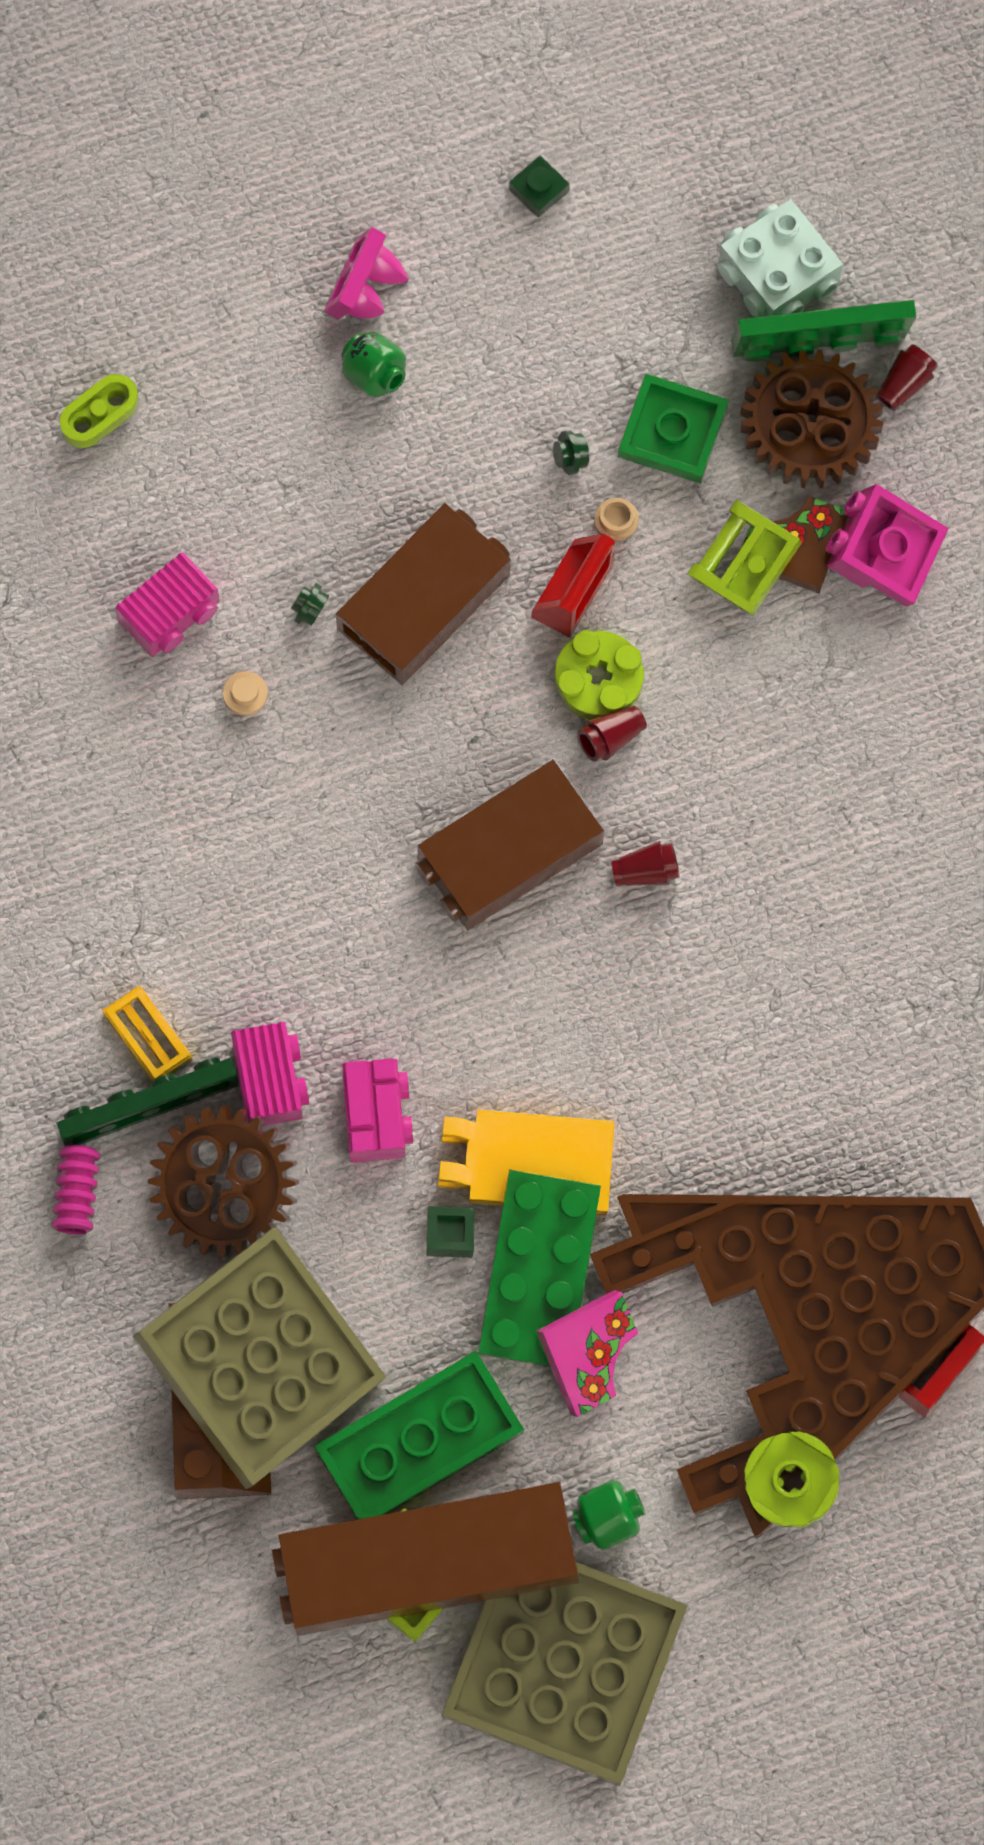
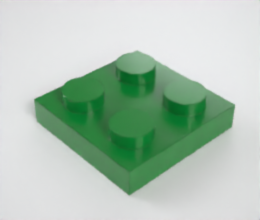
(673, 428)

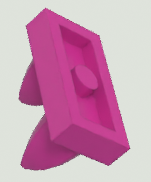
(366, 260)

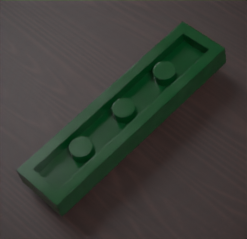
(163, 1096)

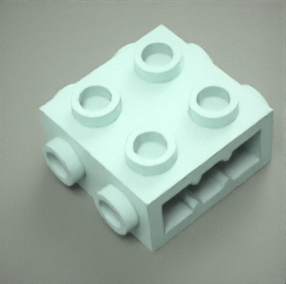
(779, 262)

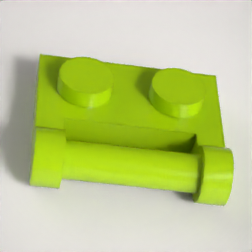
(755, 565)

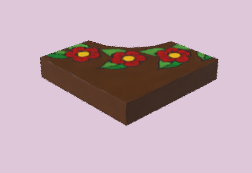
(814, 527)

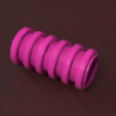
(75, 1189)

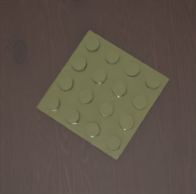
(259, 1357)
(568, 1670)

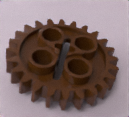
(807, 454)
(184, 1168)

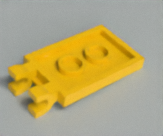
(530, 1144)

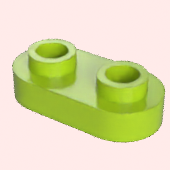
(94, 409)

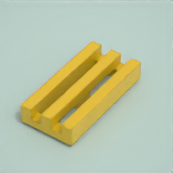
(168, 1065)

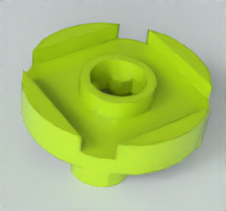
(588, 652)
(786, 1453)

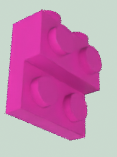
(885, 544)

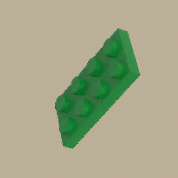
(823, 328)
(537, 1263)
(419, 1438)

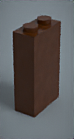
(424, 592)
(508, 845)

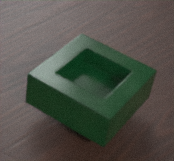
(539, 186)
(450, 1232)

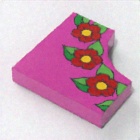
(585, 1350)

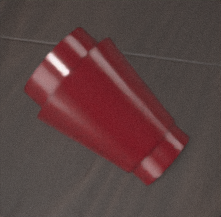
(906, 377)
(611, 732)
(647, 866)

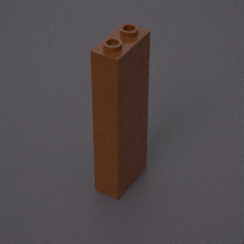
(425, 1559)

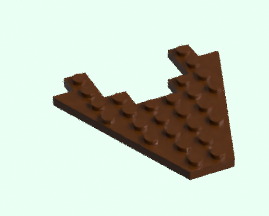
(851, 1290)

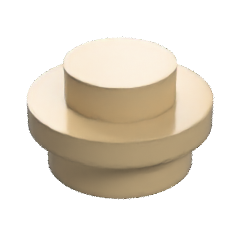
(616, 519)
(245, 693)

